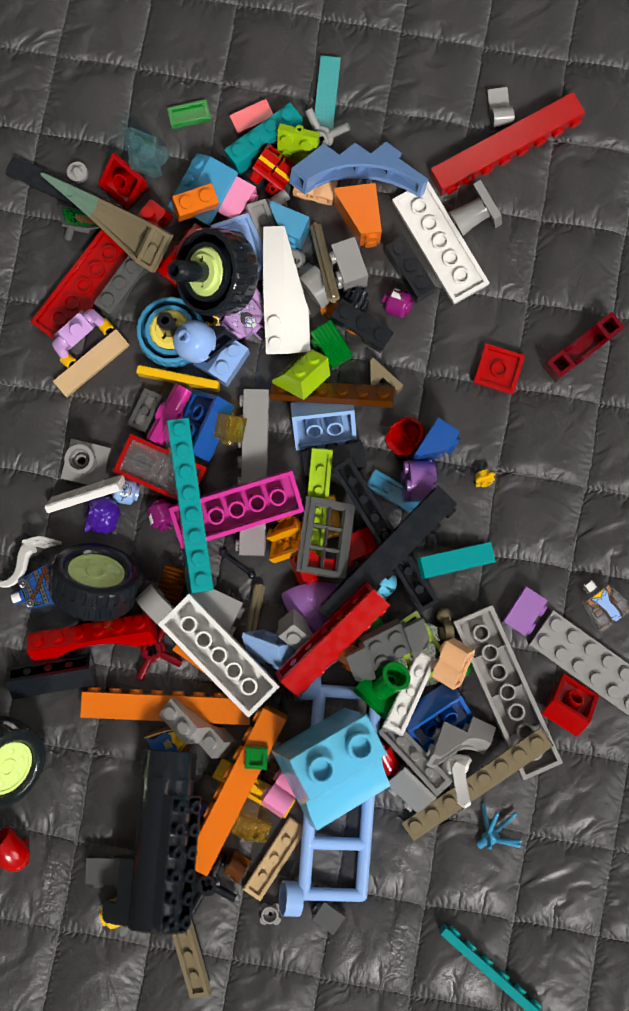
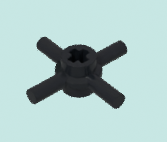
(214, 886)

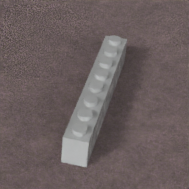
(254, 461)

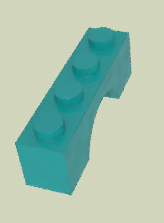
(247, 149)

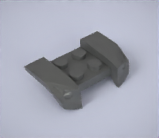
(387, 645)

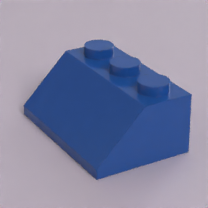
(202, 414)
(438, 442)
(434, 709)

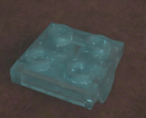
(144, 152)

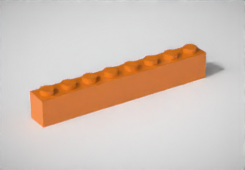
(147, 706)

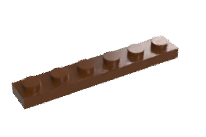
(342, 394)

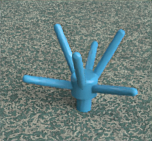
(491, 835)

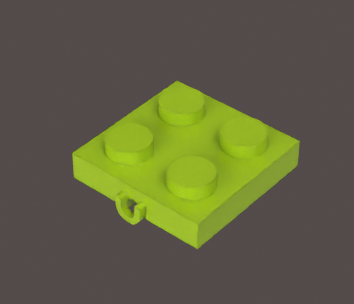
(296, 144)

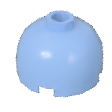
(194, 341)

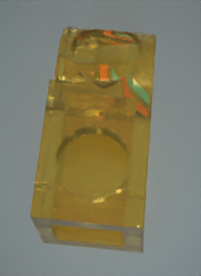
(251, 829)

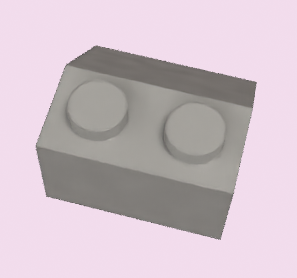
(410, 789)

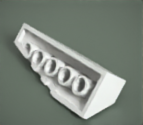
(284, 301)

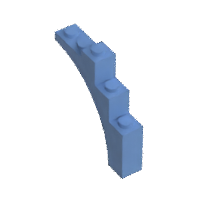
(355, 162)

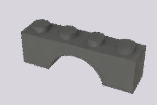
(116, 292)

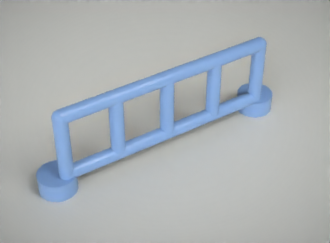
(294, 893)

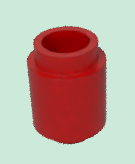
(390, 761)

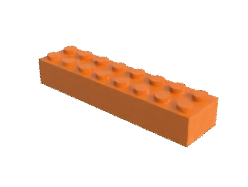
(233, 794)

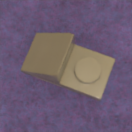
(379, 373)

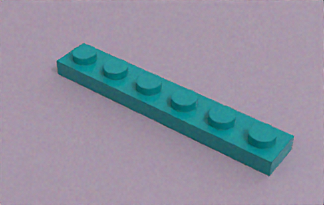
(485, 964)

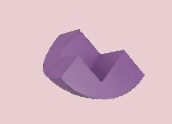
(306, 600)

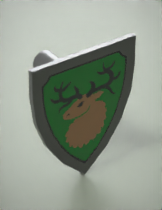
(75, 221)

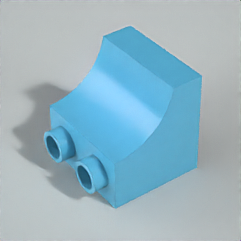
(333, 766)

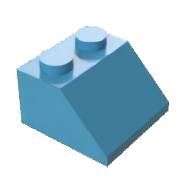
(295, 223)

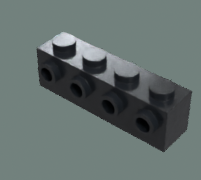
(51, 676)

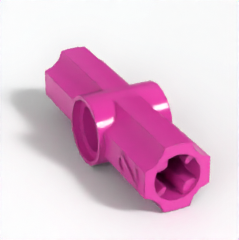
(169, 410)

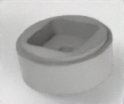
(77, 172)
(299, 258)

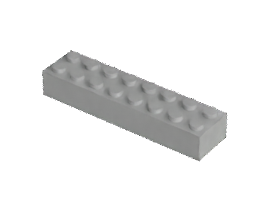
(504, 685)

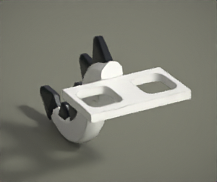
(23, 554)

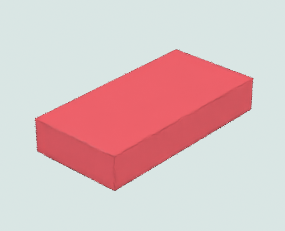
(251, 117)

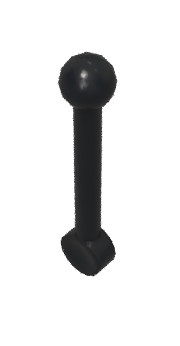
(224, 554)

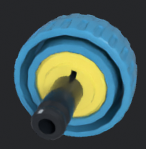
(157, 329)

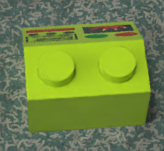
(304, 374)

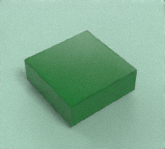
(256, 757)

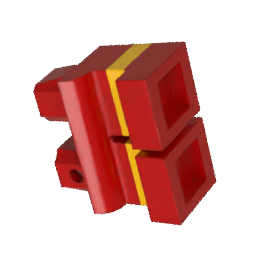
(264, 168)

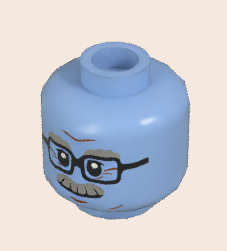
(128, 493)

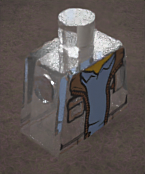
(604, 605)

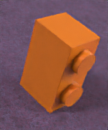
(195, 202)

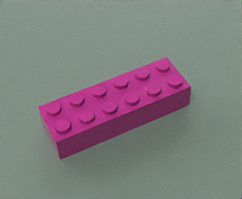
(246, 505)

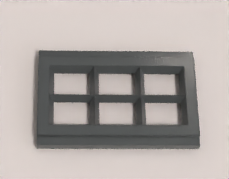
(306, 538)

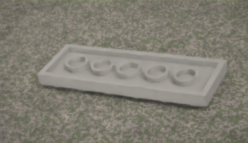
(584, 659)

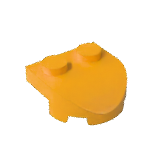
(284, 539)

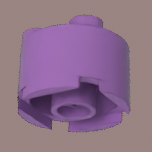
(418, 479)

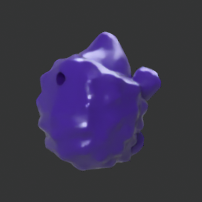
(101, 515)

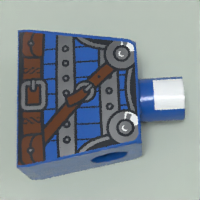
(34, 589)

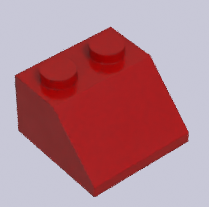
(570, 705)

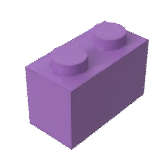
(525, 611)

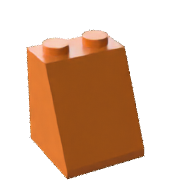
(360, 212)

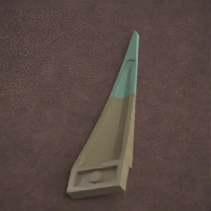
(135, 235)

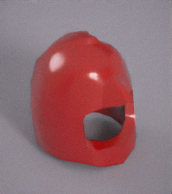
(13, 850)

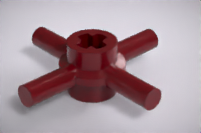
(162, 654)

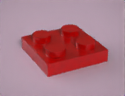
(499, 369)

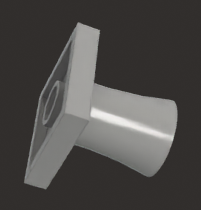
(476, 211)
(96, 462)

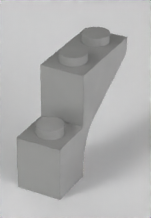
(195, 730)
(449, 740)

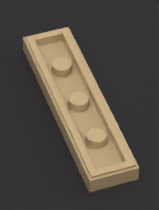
(91, 363)
(274, 859)

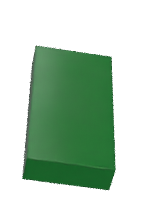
(189, 114)

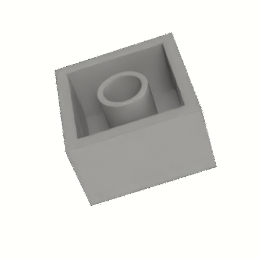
(349, 265)

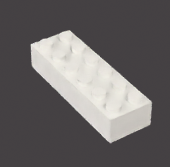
(219, 655)

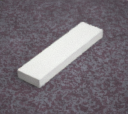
(85, 493)
(407, 699)

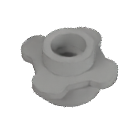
(274, 918)

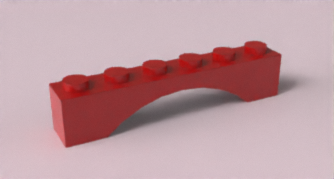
(130, 630)

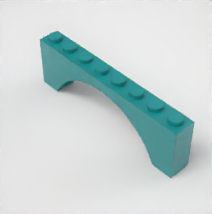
(182, 460)

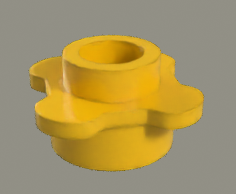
(484, 478)

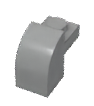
(312, 281)
(154, 603)

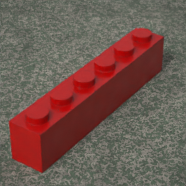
(332, 639)

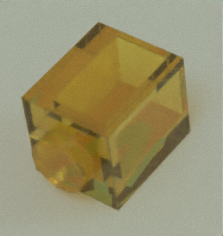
(230, 428)

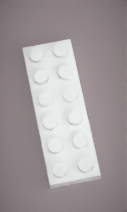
(441, 244)

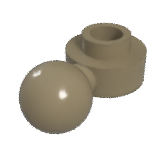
(444, 617)

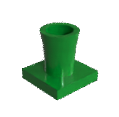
(382, 691)

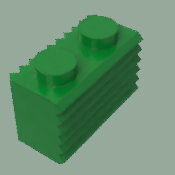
(330, 344)

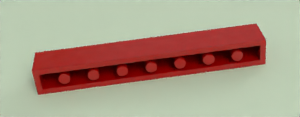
(507, 144)

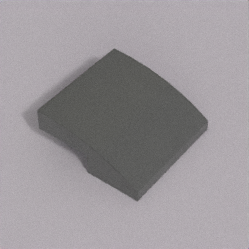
(145, 411)

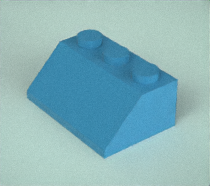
(204, 171)

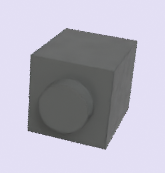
(328, 916)

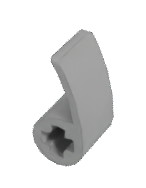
(499, 108)

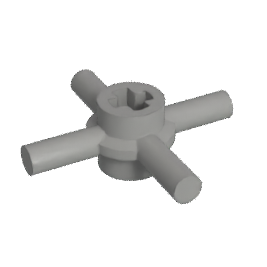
(325, 131)

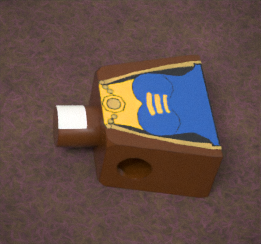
(165, 739)

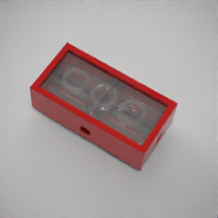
(151, 467)

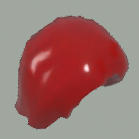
(405, 436)

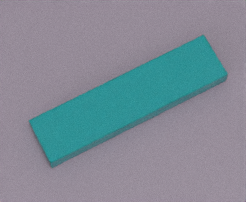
(327, 90)
(456, 560)

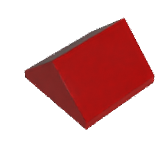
(122, 182)

